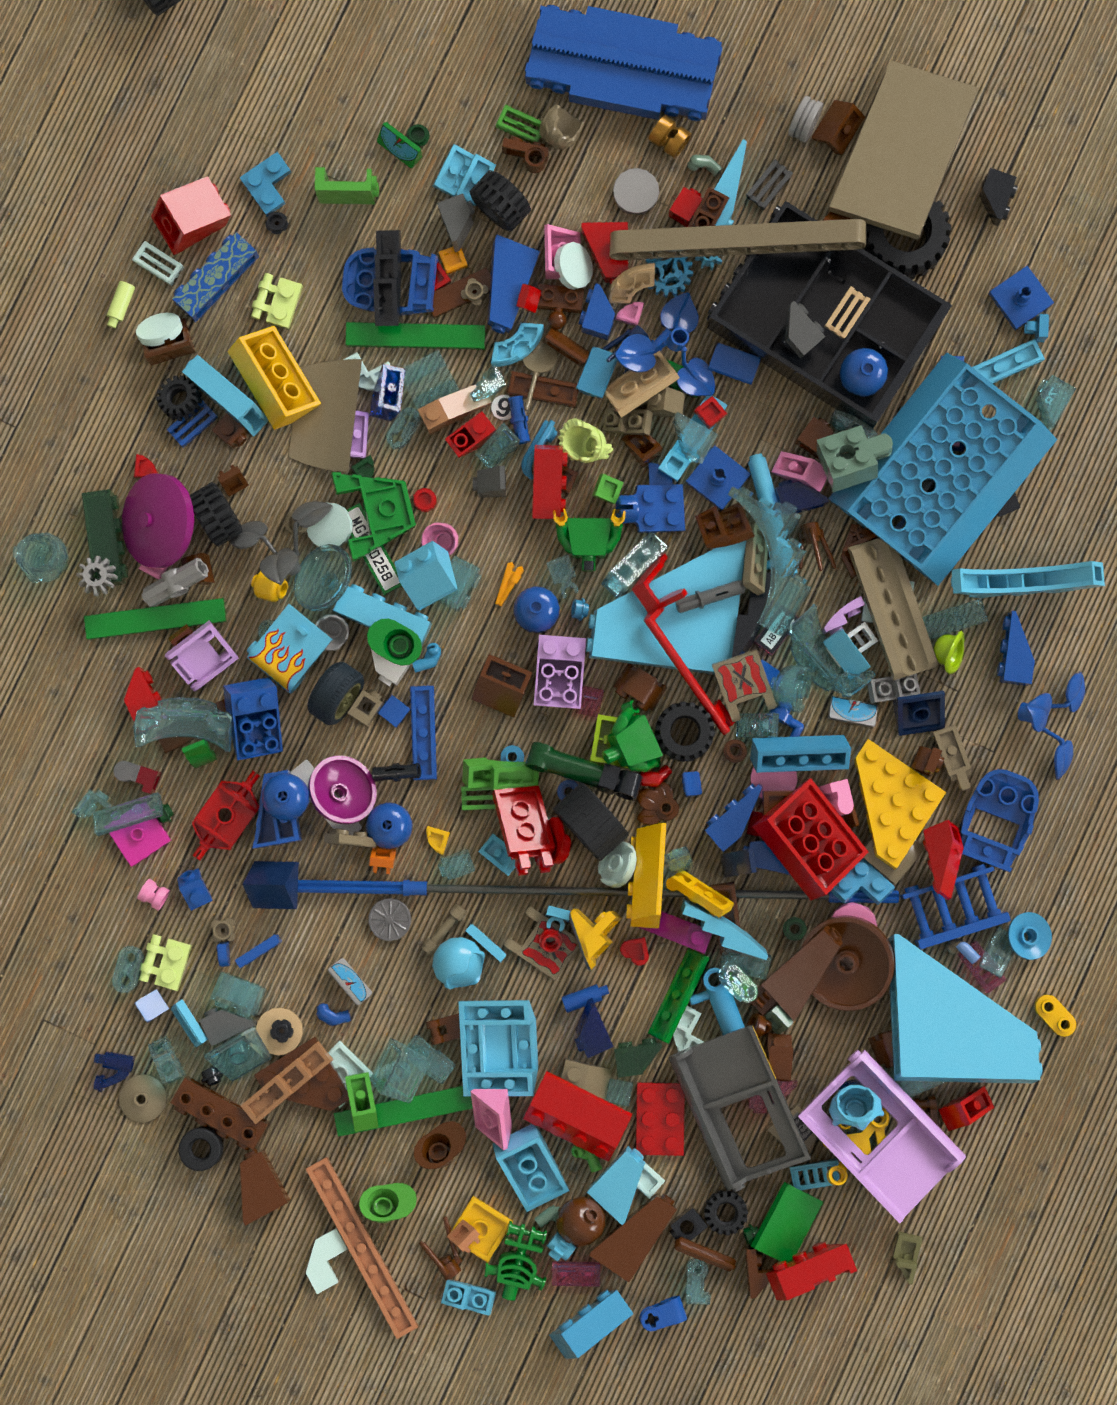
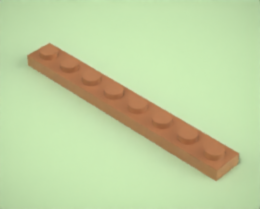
(362, 1247)

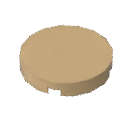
(264, 1026)

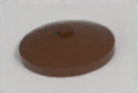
(859, 969)

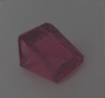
(590, 701)

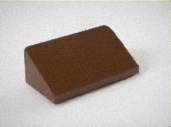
(566, 347)

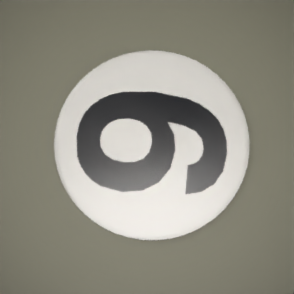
(500, 407)

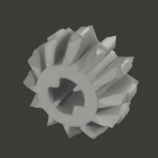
(92, 583)

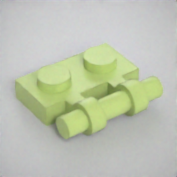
(283, 303)
(172, 963)

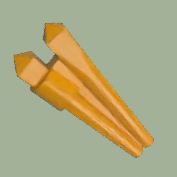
(509, 580)

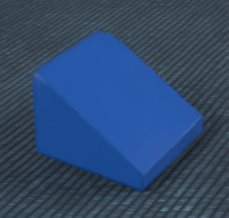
(691, 783)

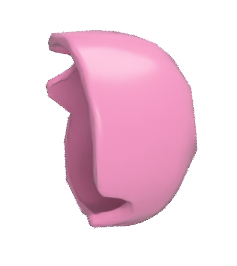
(442, 534)

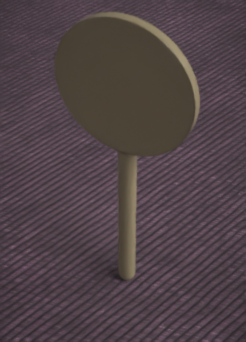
(540, 360)

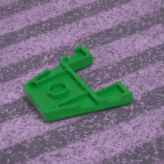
(385, 507)

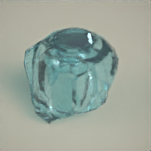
(32, 553)

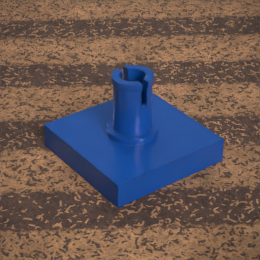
(1021, 298)
(716, 477)

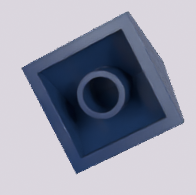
(920, 713)
(272, 885)

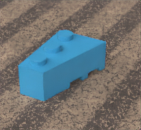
(591, 1324)

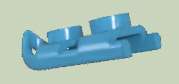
(545, 434)

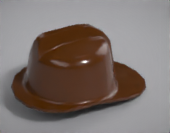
(440, 1145)

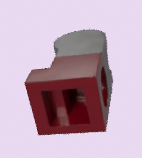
(128, 772)

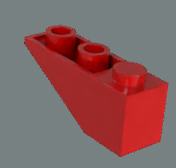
(945, 853)

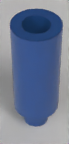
(579, 998)

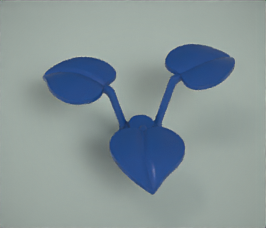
(681, 316)
(1037, 714)

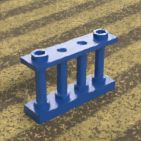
(972, 922)

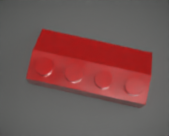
(577, 1116)

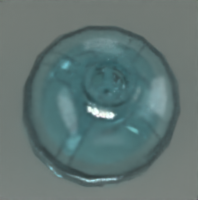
(791, 687)

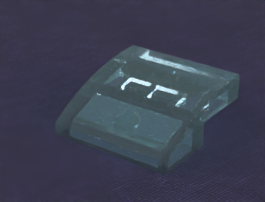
(428, 379)

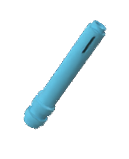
(763, 483)

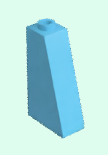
(225, 395)

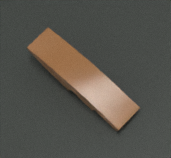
(286, 1082)

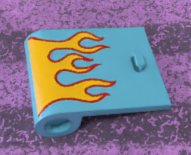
(288, 648)

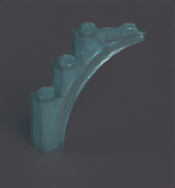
(785, 555)

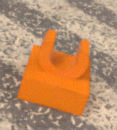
(382, 858)

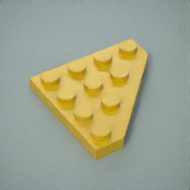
(895, 801)

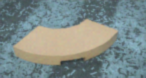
(630, 282)

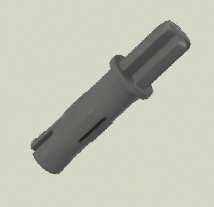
(710, 596)

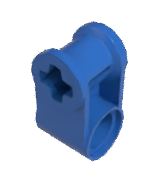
(668, 1313)

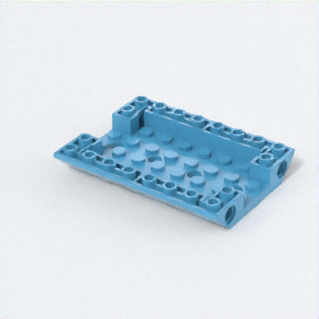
(967, 486)

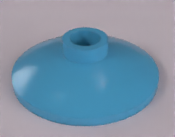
(1038, 935)

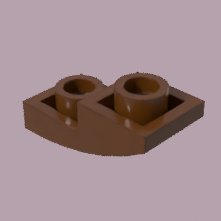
(709, 209)

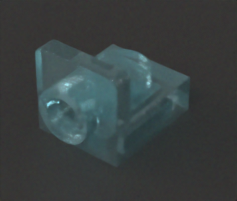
(489, 386)
(87, 805)
(456, 865)

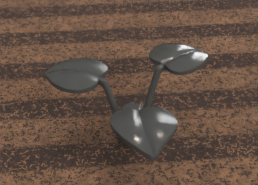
(285, 561)

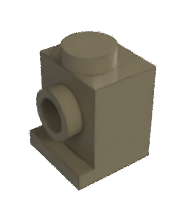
(357, 710)

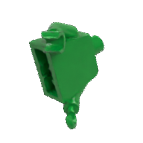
(633, 742)

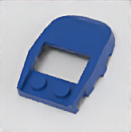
(360, 272)
(1009, 798)

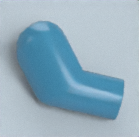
(430, 659)

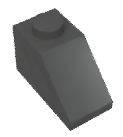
(457, 219)
(490, 482)
(224, 1024)

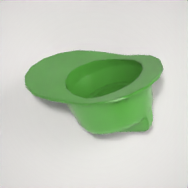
(387, 1202)

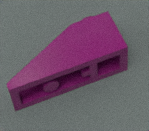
(681, 932)

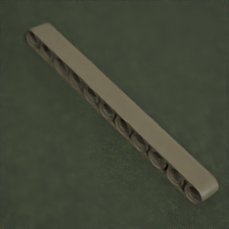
(738, 239)

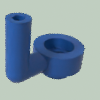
(787, 719)

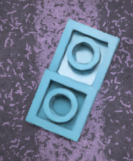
(468, 1296)

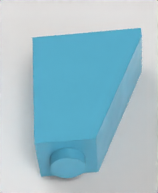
(618, 1184)

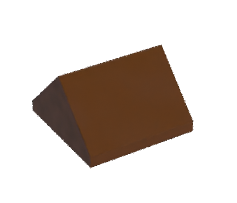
(176, 348)

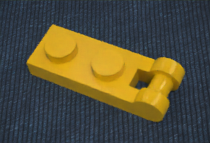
(700, 893)

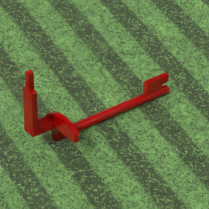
(654, 608)

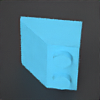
(426, 574)

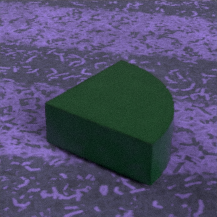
(364, 467)

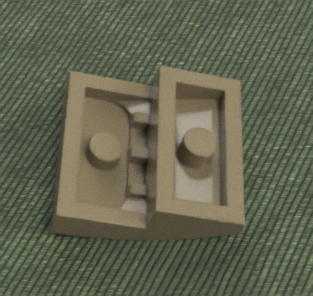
(894, 875)

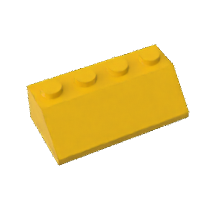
(273, 377)
(648, 877)

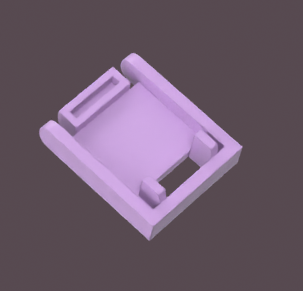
(198, 658)

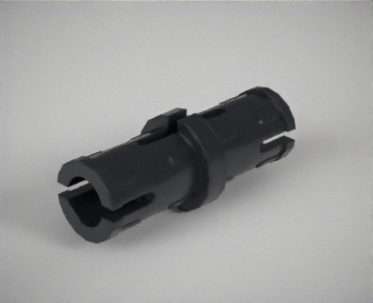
(396, 772)

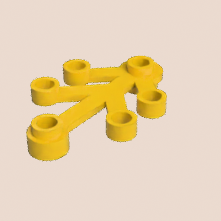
(862, 1141)

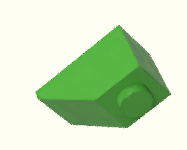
(361, 1102)

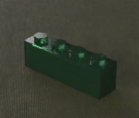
(104, 530)

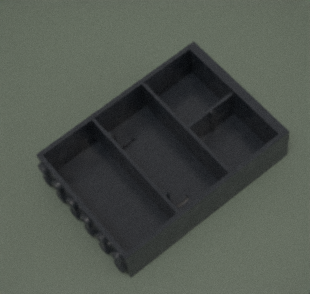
(893, 323)

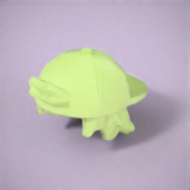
(583, 441)

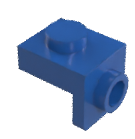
(194, 889)

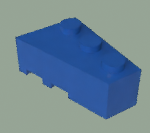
(272, 830)

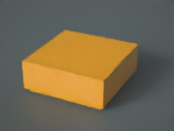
(452, 260)

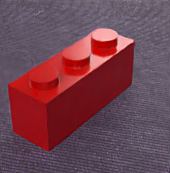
(548, 481)

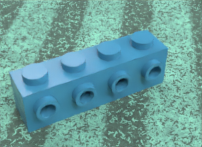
(800, 753)

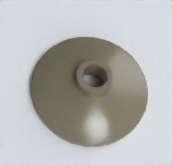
(154, 1094)

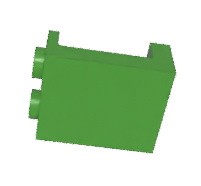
(345, 192)

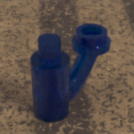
(114, 1061)

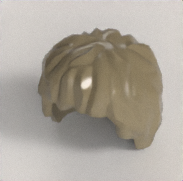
(560, 128)

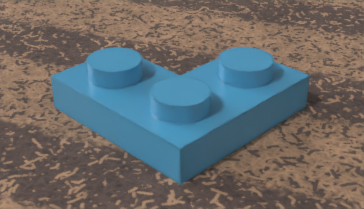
(260, 183)
(863, 878)

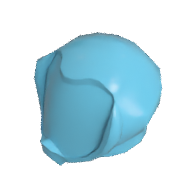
(458, 963)
(855, 1107)

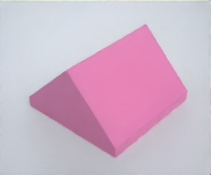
(555, 238)
(493, 1114)

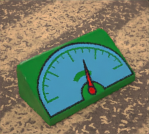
(399, 145)

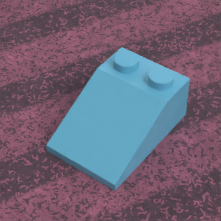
(531, 1168)

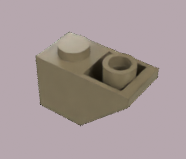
(664, 403)

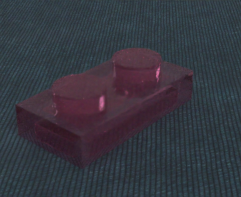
(576, 1274)

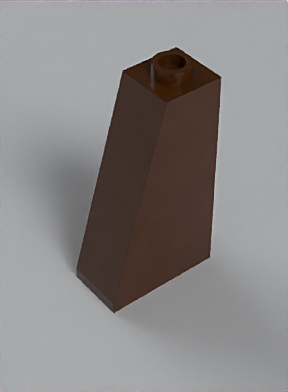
(800, 974)
(630, 1243)

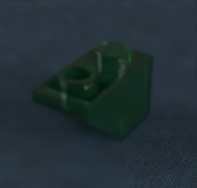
(634, 1059)

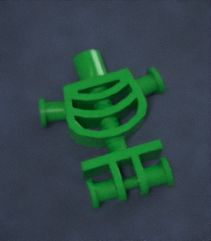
(514, 1278)

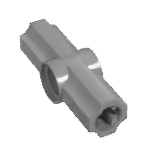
(175, 582)

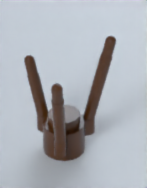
(812, 535)
(447, 1265)

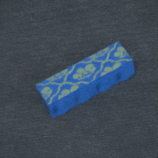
(215, 277)

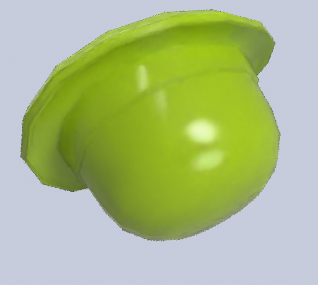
(950, 651)

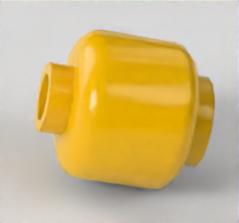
(267, 589)

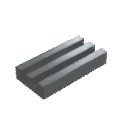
(781, 170)

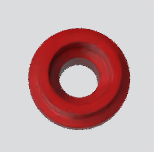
(550, 946)

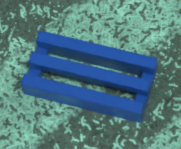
(196, 431)
(258, 951)

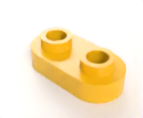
(1055, 1016)

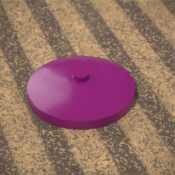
(157, 520)

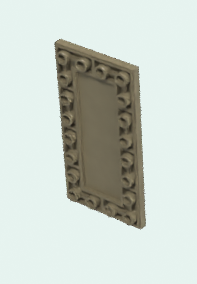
(904, 149)

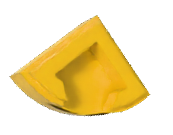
(437, 839)

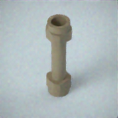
(431, 945)

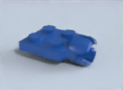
(654, 508)

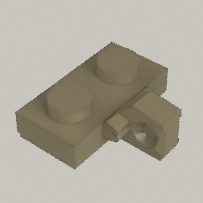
(342, 837)

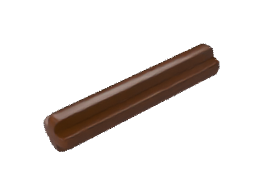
(705, 1254)

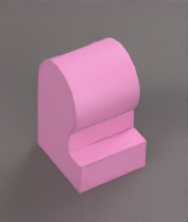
(839, 796)

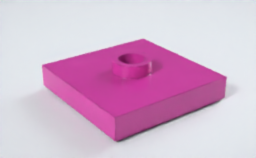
(140, 840)

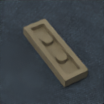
(755, 562)

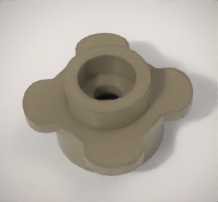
(474, 285)
(227, 935)

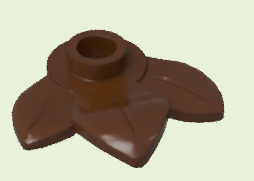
(654, 802)

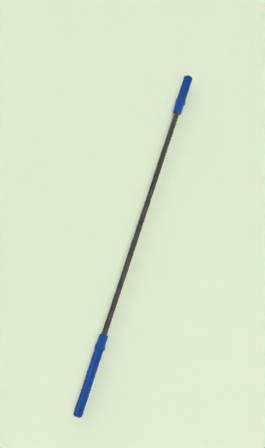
(422, 888)

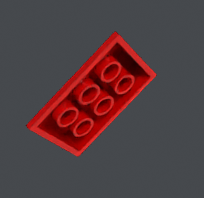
(811, 840)

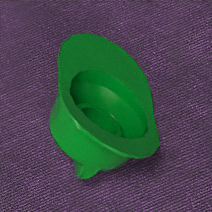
(394, 642)

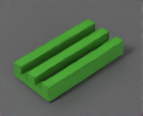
(507, 109)
(465, 798)

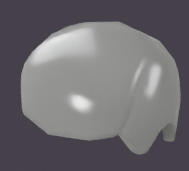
(335, 628)

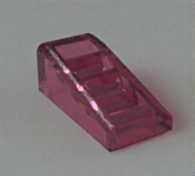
(987, 988)

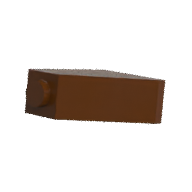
(260, 1187)

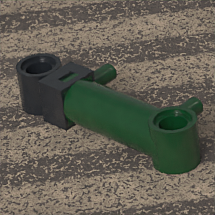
(603, 777)

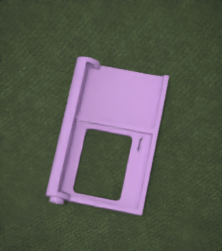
(906, 1160)

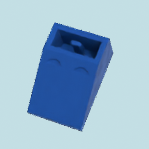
(254, 717)

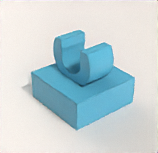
(557, 914)

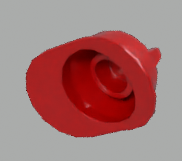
(561, 841)

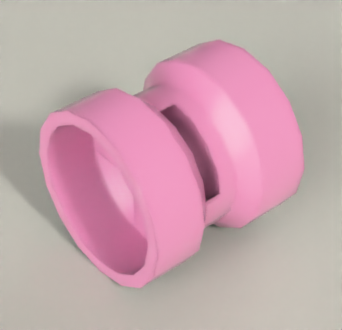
(153, 894)

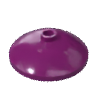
(350, 781)

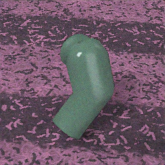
(704, 161)
(548, 1215)

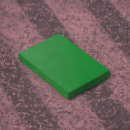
(787, 1223)

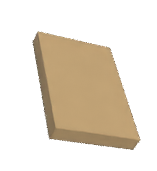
(636, 388)

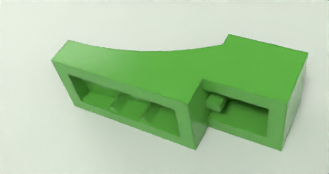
(497, 774)

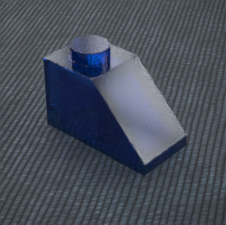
(387, 393)
(800, 496)
(592, 1032)

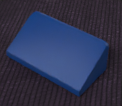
(734, 363)

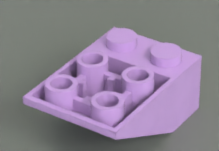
(559, 671)

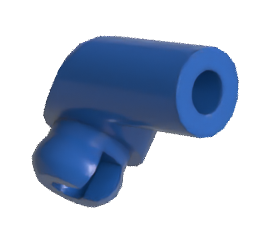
(331, 1018)

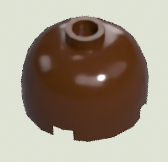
(580, 1221)

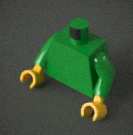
(589, 537)

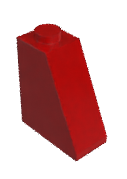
(598, 242)

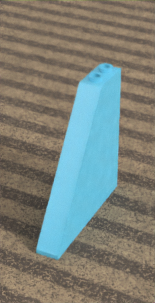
(696, 635)
(951, 1029)

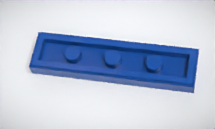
(423, 731)

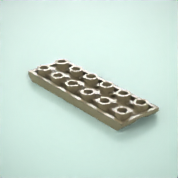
(893, 608)

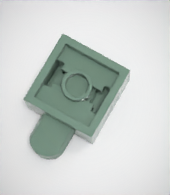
(860, 461)

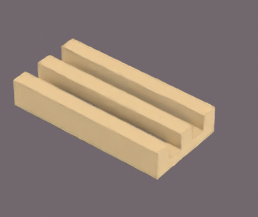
(857, 296)

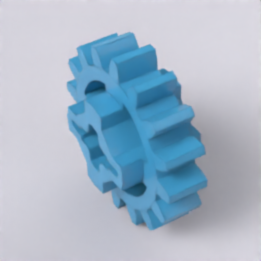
(676, 275)

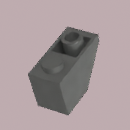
(800, 330)

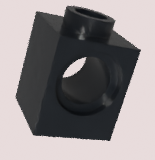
(691, 1215)

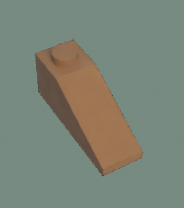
(450, 409)

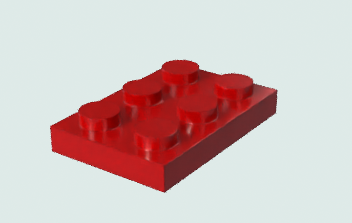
(660, 1119)

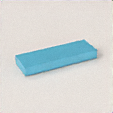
(1011, 362)

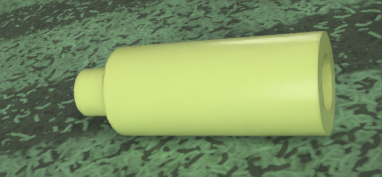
(120, 303)

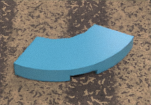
(517, 346)

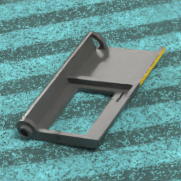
(726, 1073)

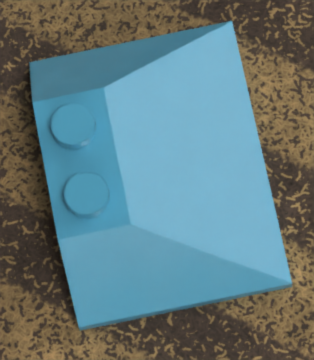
(498, 1046)

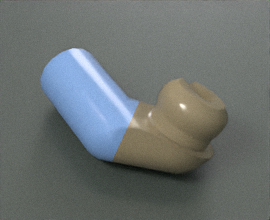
(964, 948)

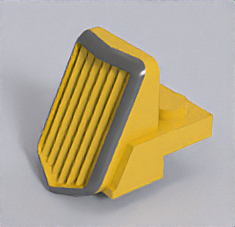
(590, 937)

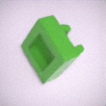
(607, 488)

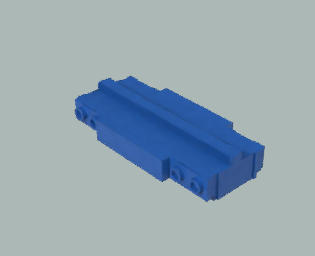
(623, 62)

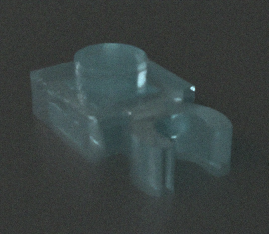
(561, 572)

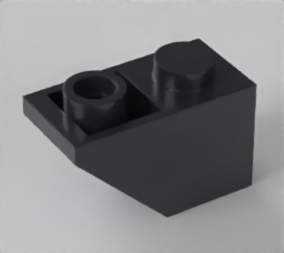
(996, 193)

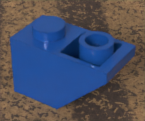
(599, 315)

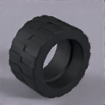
(591, 821)

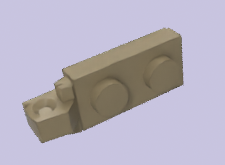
(955, 757)

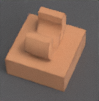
(463, 1236)

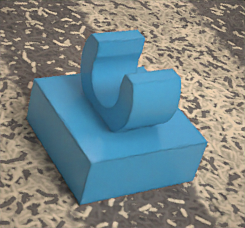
(1038, 327)

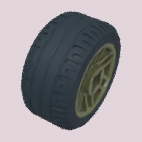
(335, 693)

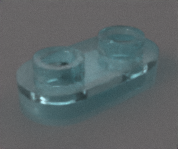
(127, 968)

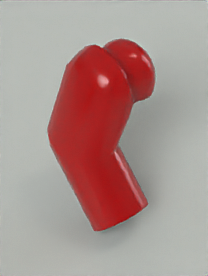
(654, 779)

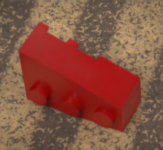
(810, 1270)

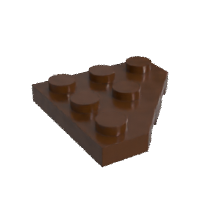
(322, 1091)

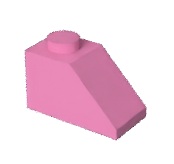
(800, 469)

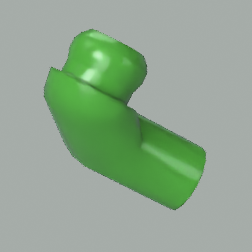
(593, 1161)

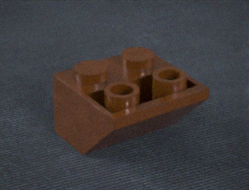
(501, 685)

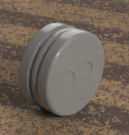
(805, 119)

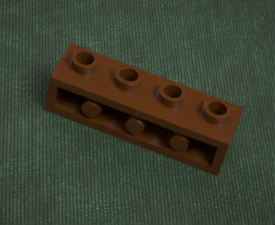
(219, 1112)

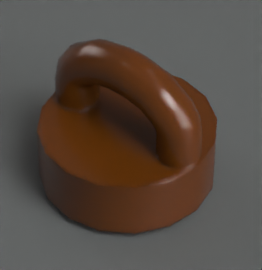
(760, 1024)

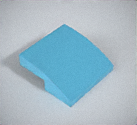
(461, 172)

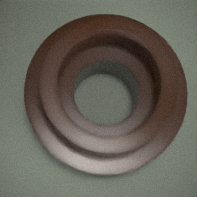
(735, 743)

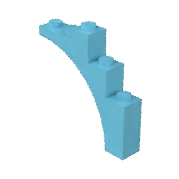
(1027, 580)

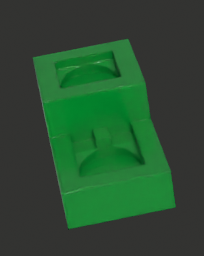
(199, 753)

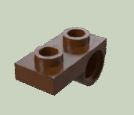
(518, 148)
(927, 761)

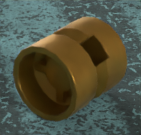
(662, 135)

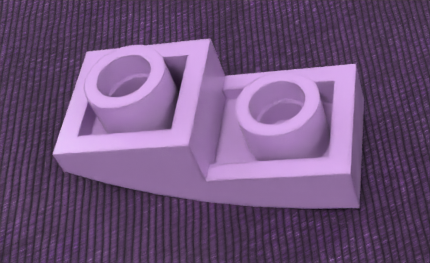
(839, 619)

